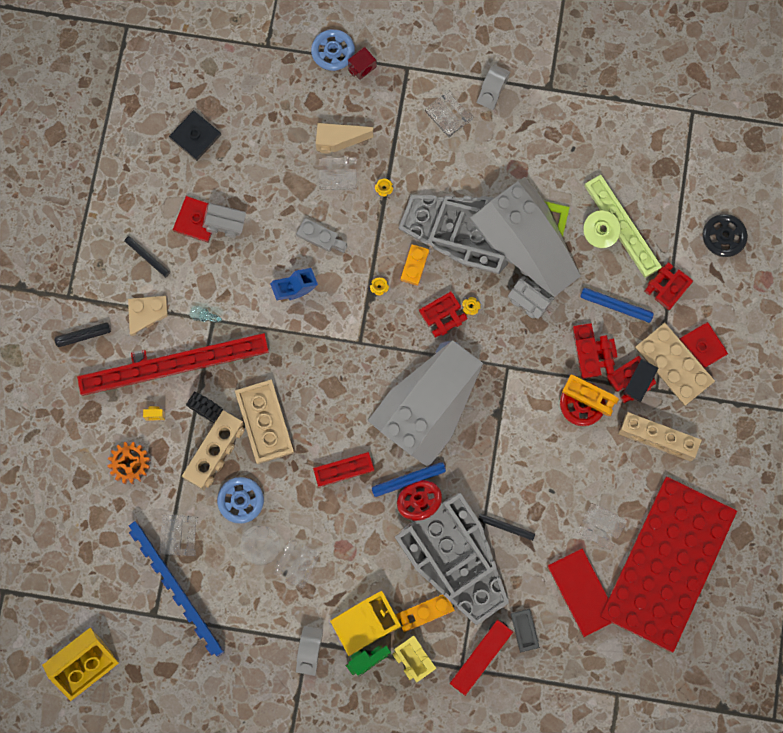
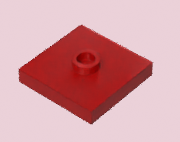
(191, 220)
(704, 345)

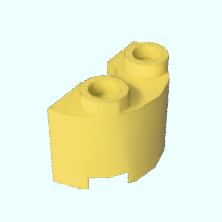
(414, 659)

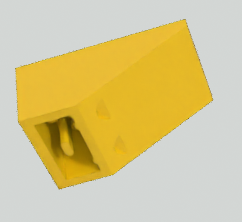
(365, 623)

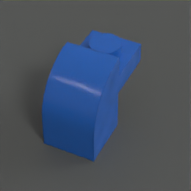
(295, 286)

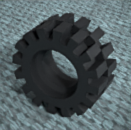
(204, 407)

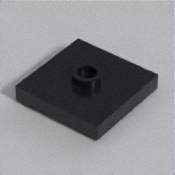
(195, 135)

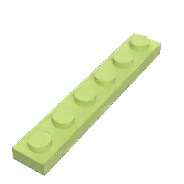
(629, 234)

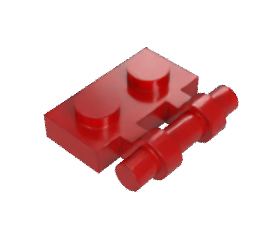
(673, 290)
(438, 310)
(588, 357)
(622, 376)

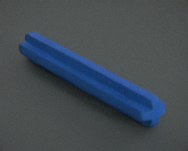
(617, 305)
(410, 478)

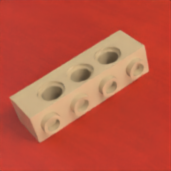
(225, 422)
(659, 437)

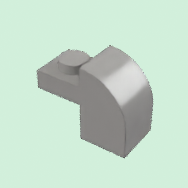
(492, 86)
(309, 650)

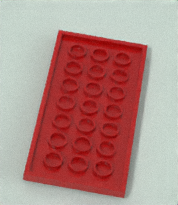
(669, 564)

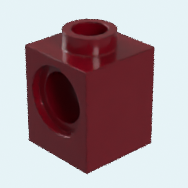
(361, 63)

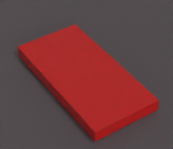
(580, 591)

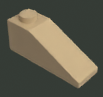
(337, 137)

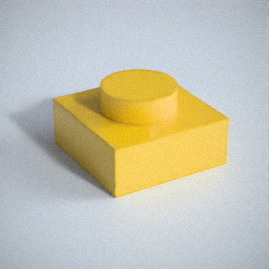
(153, 413)

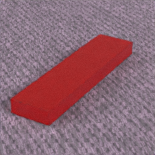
(481, 657)

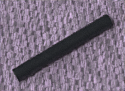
(145, 255)
(506, 527)

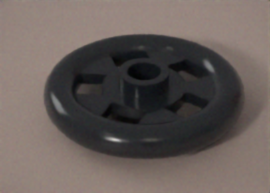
(716, 248)

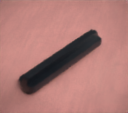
(82, 334)

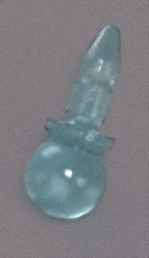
(199, 314)

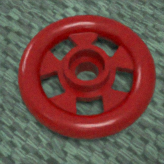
(573, 417)
(419, 505)

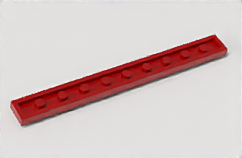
(172, 364)

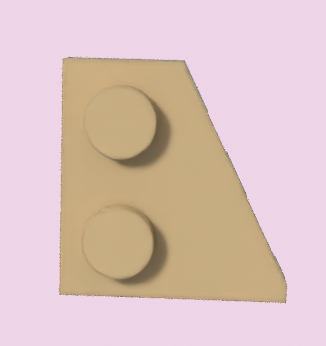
(145, 312)

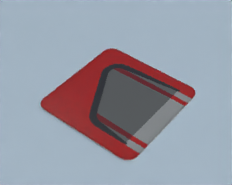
(138, 356)

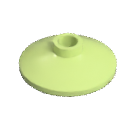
(593, 231)

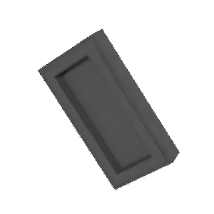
(524, 630)

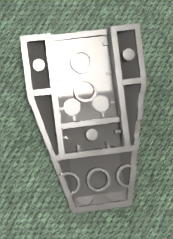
(447, 228)
(527, 235)
(428, 403)
(456, 558)

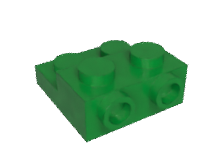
(362, 662)

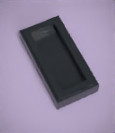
(640, 380)

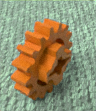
(121, 463)

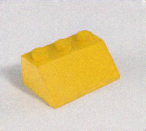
(80, 664)

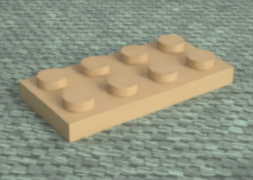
(675, 364)
(264, 421)

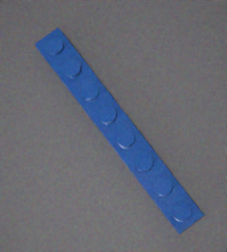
(180, 597)

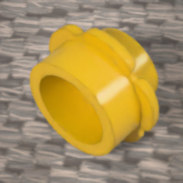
(384, 182)
(374, 287)
(467, 309)

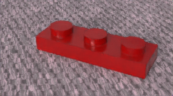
(343, 469)

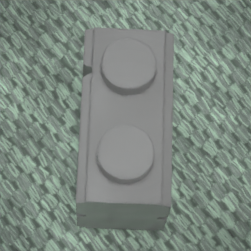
(223, 220)
(530, 297)

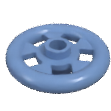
(335, 64)
(248, 485)

